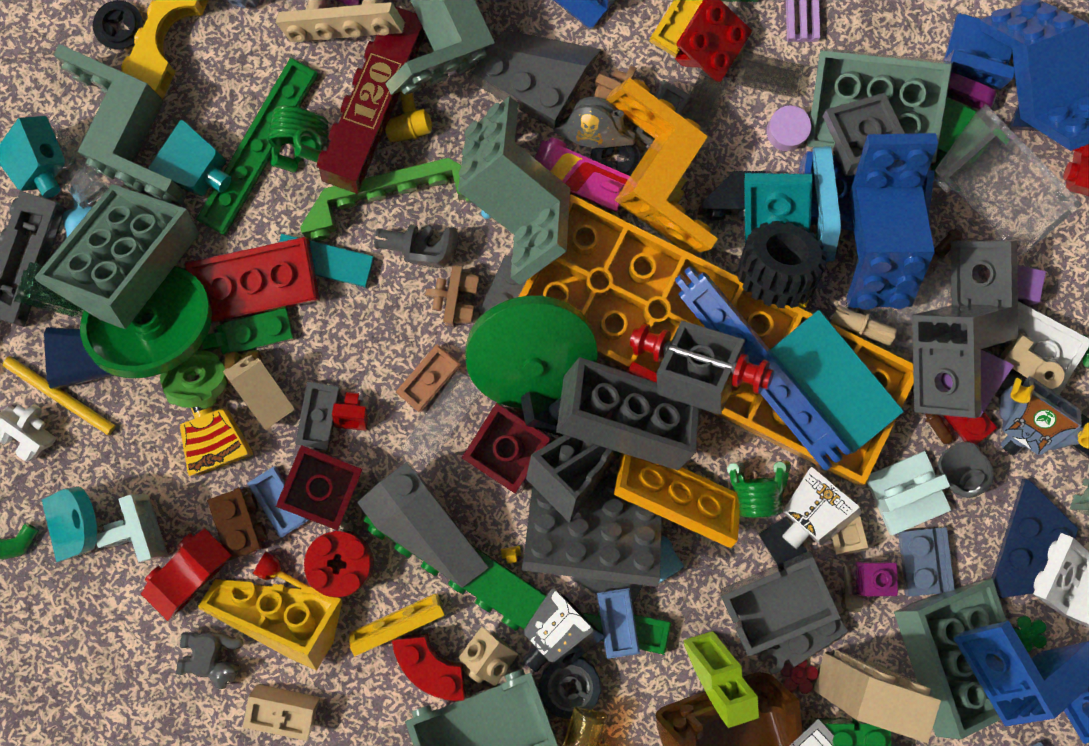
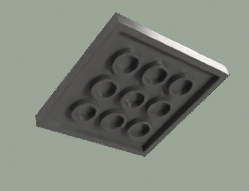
(602, 542)

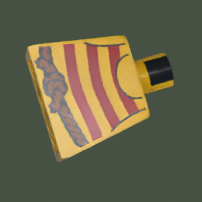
(212, 441)

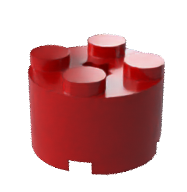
(324, 575)

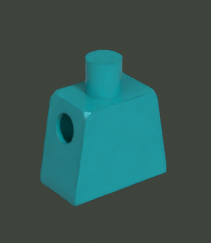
(32, 156)
(191, 162)

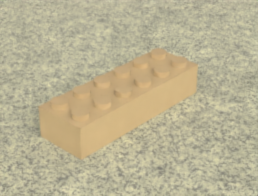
(877, 695)

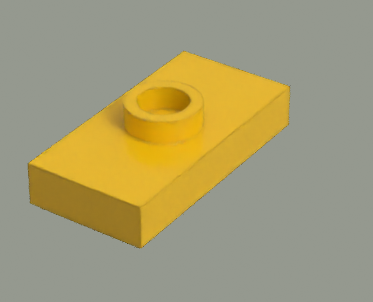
(674, 24)

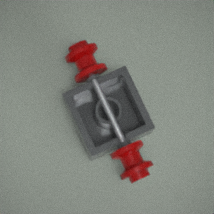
(700, 364)

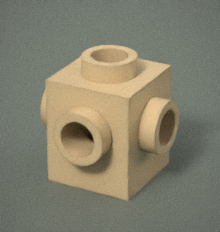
(487, 657)

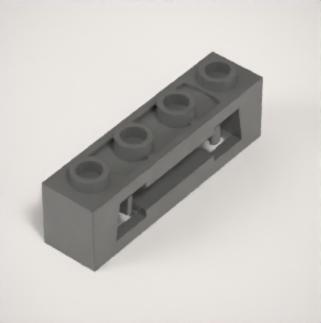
(40, 217)

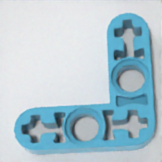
(829, 215)

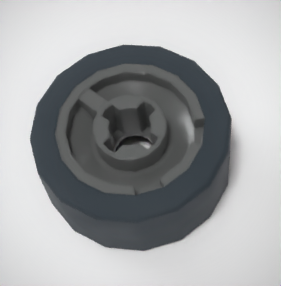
(558, 699)

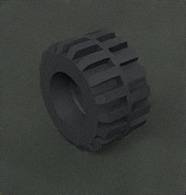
(781, 264)

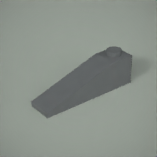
(415, 519)

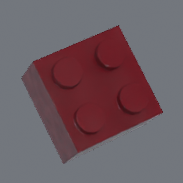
(505, 447)
(319, 487)

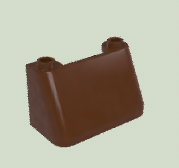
(697, 723)

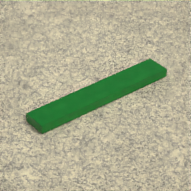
(254, 148)

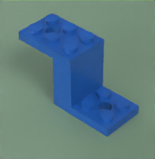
(1049, 67)
(891, 220)
(1026, 687)

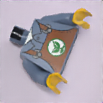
(1039, 419)

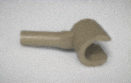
(850, 601)

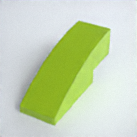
(722, 679)

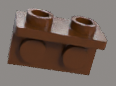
(237, 522)

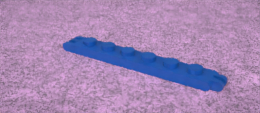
(784, 393)

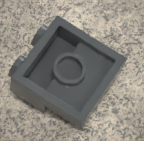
(853, 122)

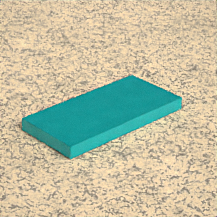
(837, 380)

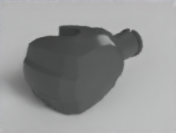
(415, 245)

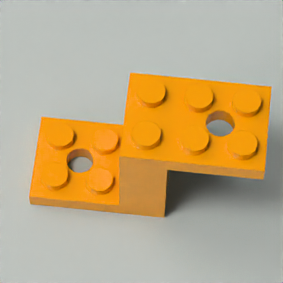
(662, 166)

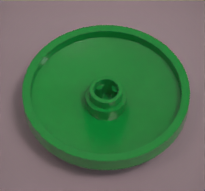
(159, 336)
(527, 348)

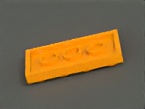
(680, 498)

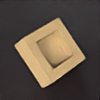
(850, 539)

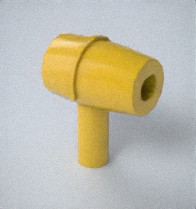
(410, 124)

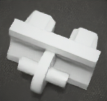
(27, 429)

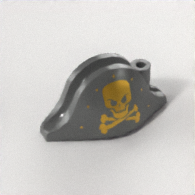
(595, 125)

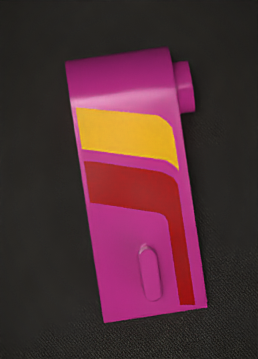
(583, 175)

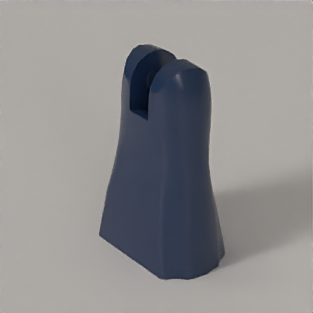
(67, 359)

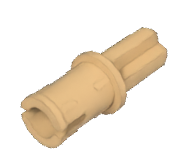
(863, 325)

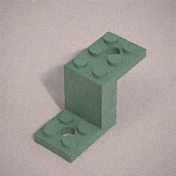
(457, 38)
(119, 125)
(515, 190)

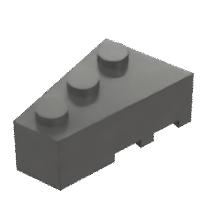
(569, 472)

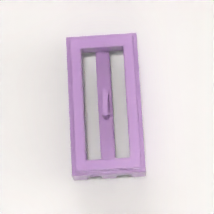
(815, 22)

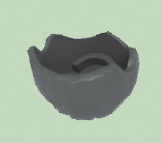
(966, 469)

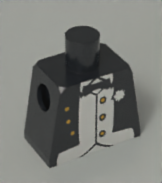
(559, 633)

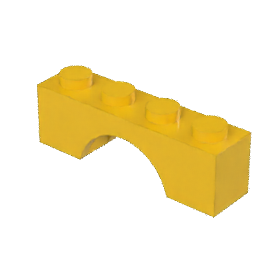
(147, 57)

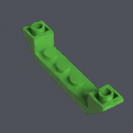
(320, 219)

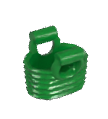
(300, 129)
(760, 495)

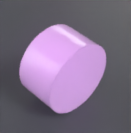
(788, 128)

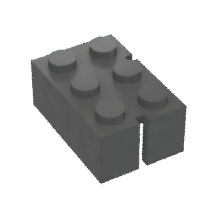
(779, 604)

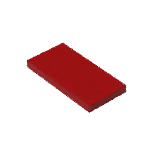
(258, 279)

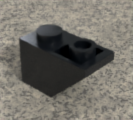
(727, 198)

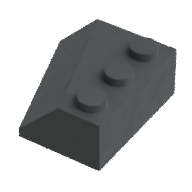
(535, 73)

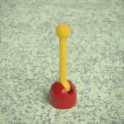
(270, 567)

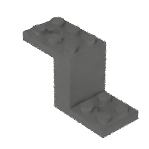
(952, 335)

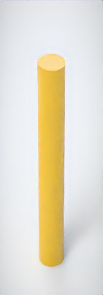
(59, 395)

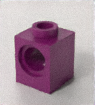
(876, 578)

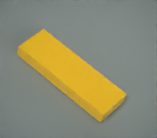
(396, 624)

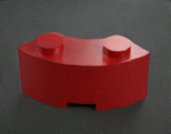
(190, 568)
(428, 669)

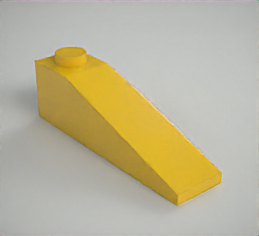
(282, 618)

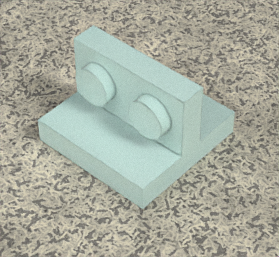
(908, 493)
(139, 527)

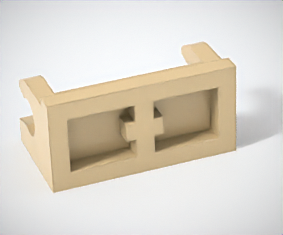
(259, 391)
(281, 712)

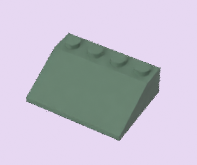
(912, 85)
(119, 254)
(937, 661)

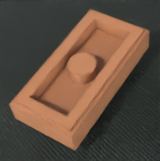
(428, 378)

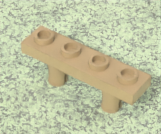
(340, 22)

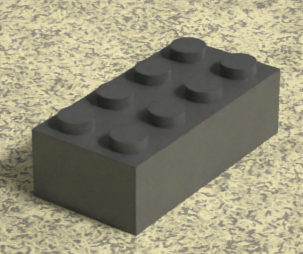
(626, 415)

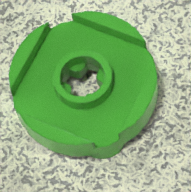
(199, 392)

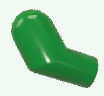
(19, 545)

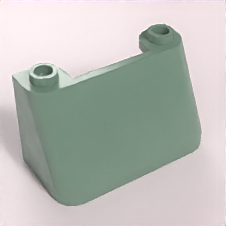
(497, 717)

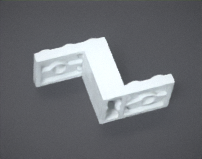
(1066, 580)

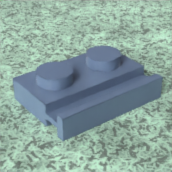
(926, 561)

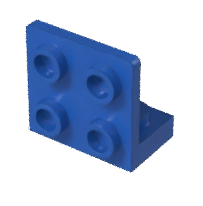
(977, 54)

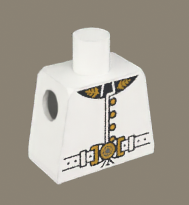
(818, 510)

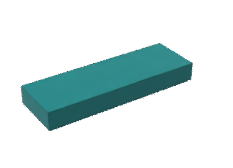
(339, 263)

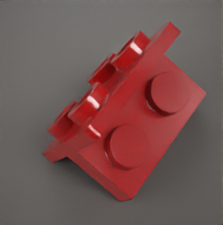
(712, 39)

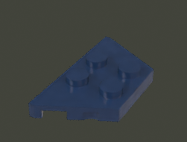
(1026, 543)

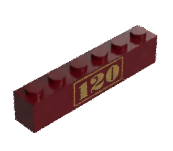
(368, 106)

